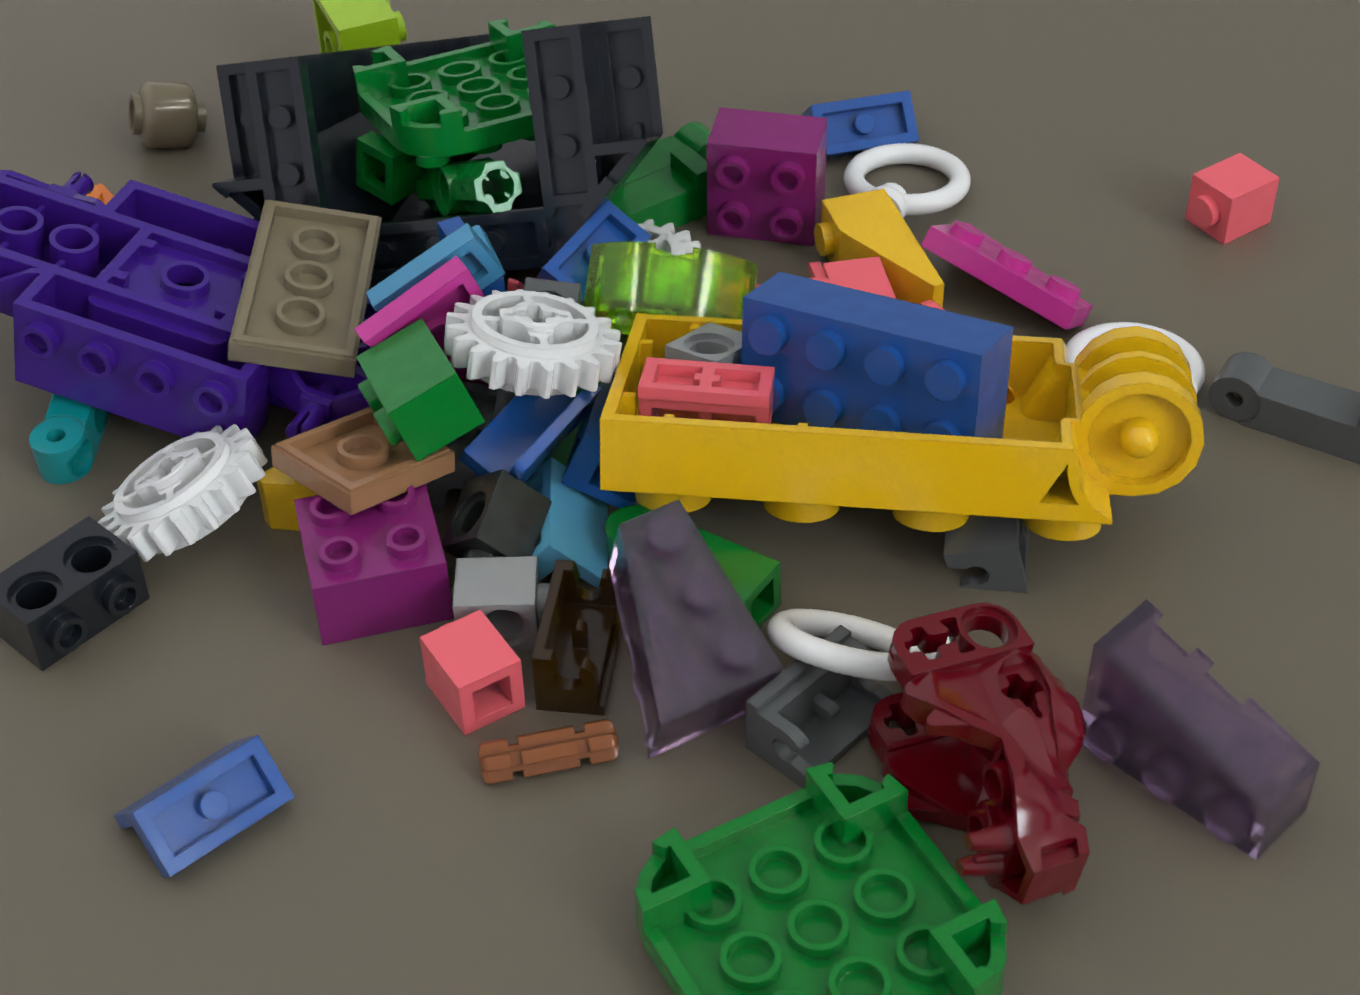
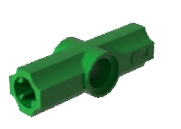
(469, 187)

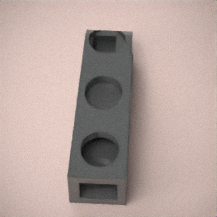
(1288, 405)

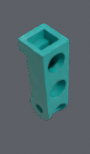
(67, 440)

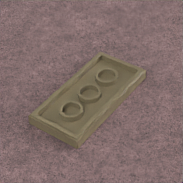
(306, 289)

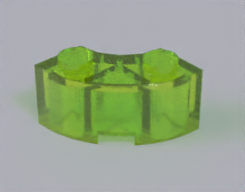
(647, 280)

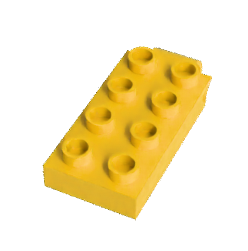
(1071, 438)

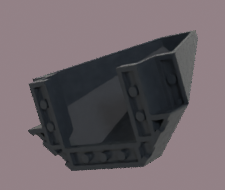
(592, 118)

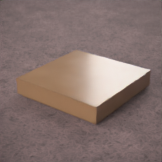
(355, 462)

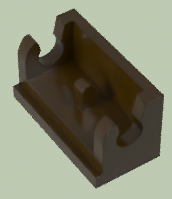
(576, 644)

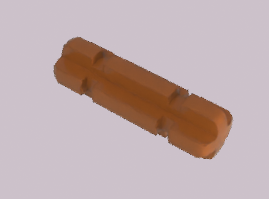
(548, 751)

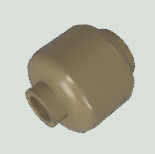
(166, 115)

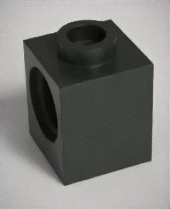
(496, 518)

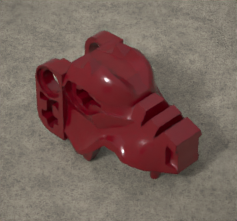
(960, 705)

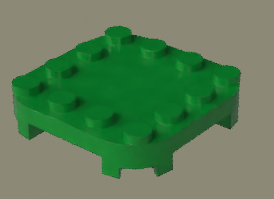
(450, 99)
(818, 900)

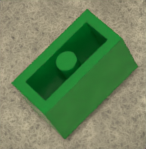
(416, 391)

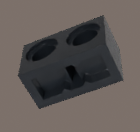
(69, 592)

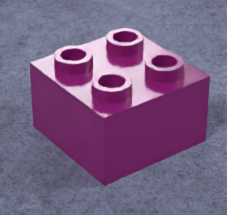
(766, 175)
(374, 566)

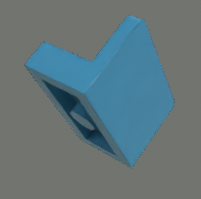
(469, 245)

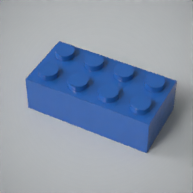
(875, 360)

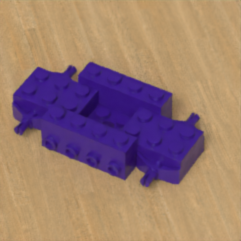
(139, 309)

